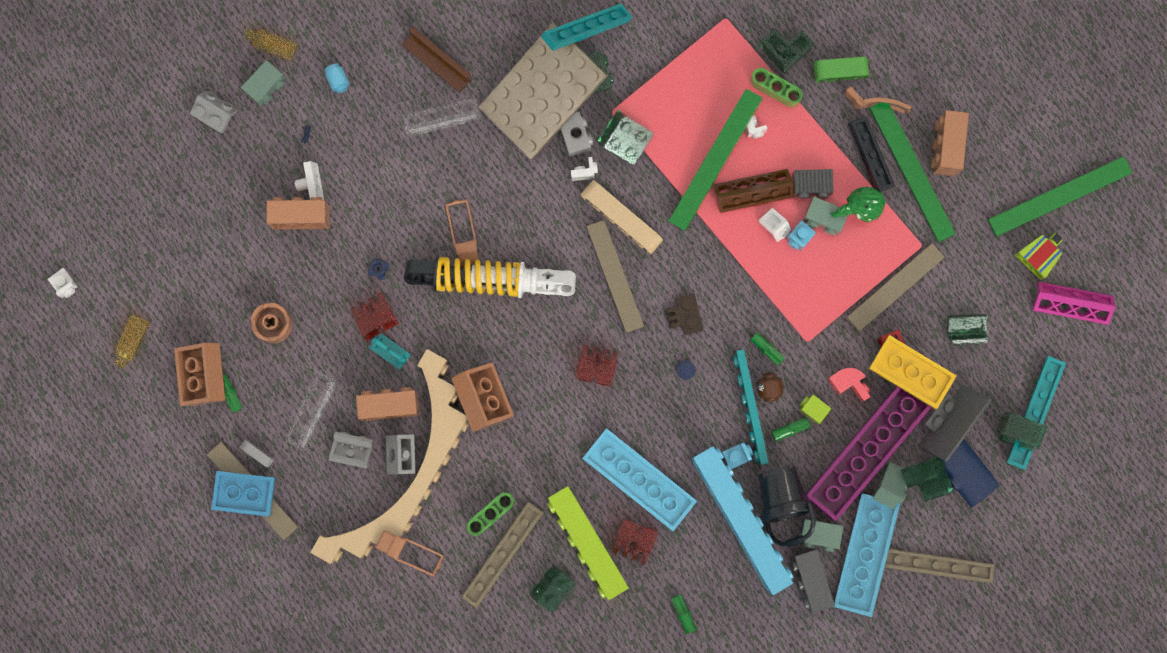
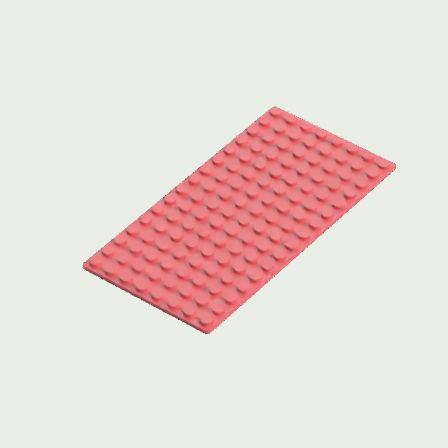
(686, 113)

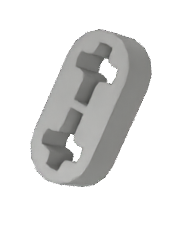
(256, 453)

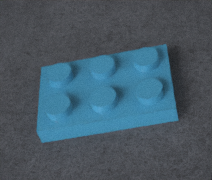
(243, 493)

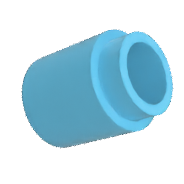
(336, 78)

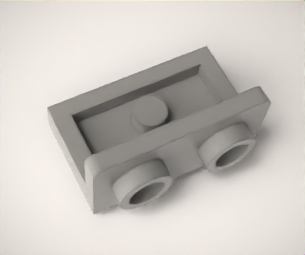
(213, 111)
(351, 449)

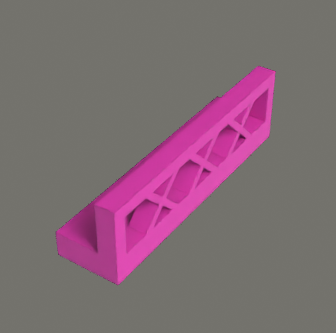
(1079, 298)

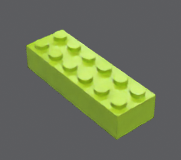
(588, 543)

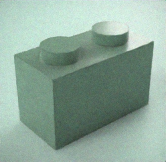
(264, 83)
(819, 216)
(891, 486)
(824, 535)

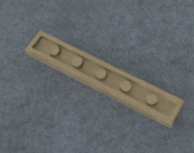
(615, 276)
(895, 287)
(227, 462)
(502, 554)
(940, 565)

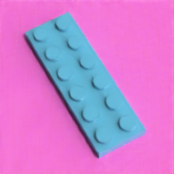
(639, 479)
(866, 556)

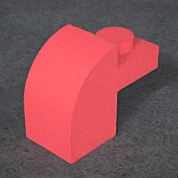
(850, 378)

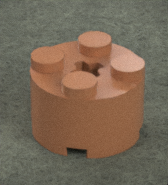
(276, 313)

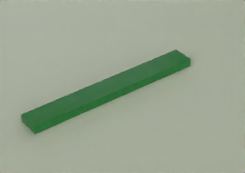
(715, 159)
(912, 171)
(1059, 196)

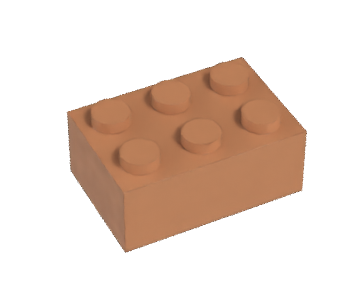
(950, 143)
(298, 213)
(199, 374)
(482, 397)
(387, 404)

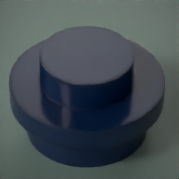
(685, 369)

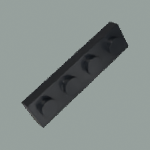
(871, 154)

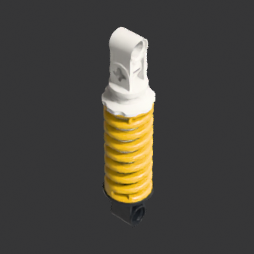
(514, 280)

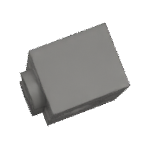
(576, 145)
(400, 454)

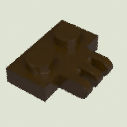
(686, 315)

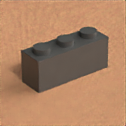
(812, 581)

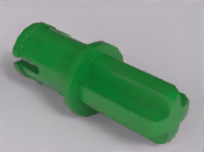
(767, 348)
(230, 395)
(790, 429)
(683, 614)

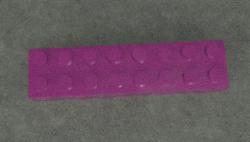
(866, 452)

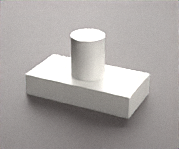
(312, 181)

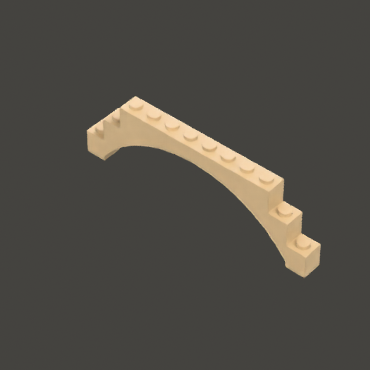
(445, 429)

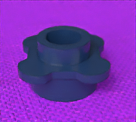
(383, 268)

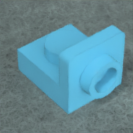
(800, 236)
(738, 455)

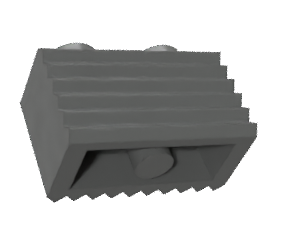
(813, 182)

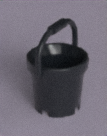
(785, 500)

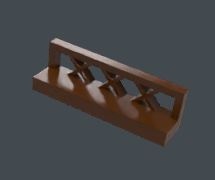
(437, 60)
(755, 193)

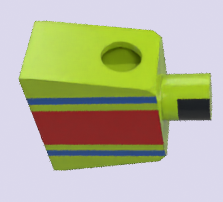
(1041, 255)

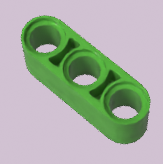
(841, 68)
(766, 87)
(481, 517)

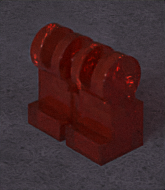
(369, 323)
(588, 369)
(629, 532)

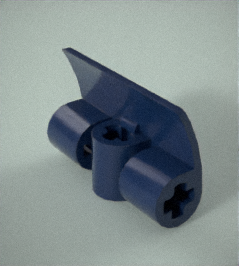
(969, 475)

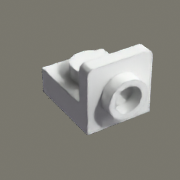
(755, 132)
(581, 173)
(775, 224)
(63, 283)

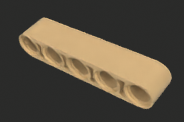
(622, 216)

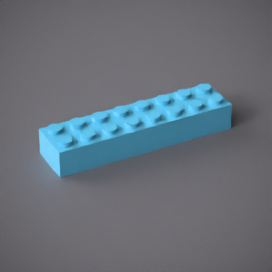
(742, 521)

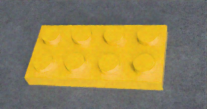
(912, 372)

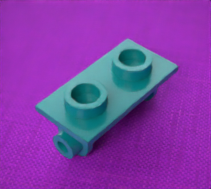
(389, 351)

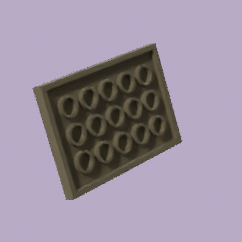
(542, 94)

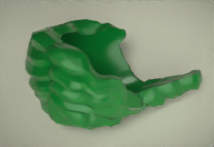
(864, 203)

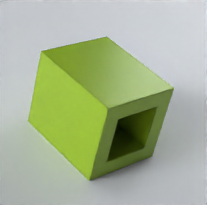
(814, 408)

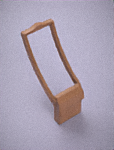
(859, 103)
(466, 249)
(394, 544)

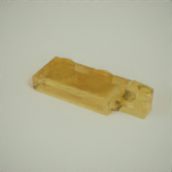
(272, 44)
(130, 340)

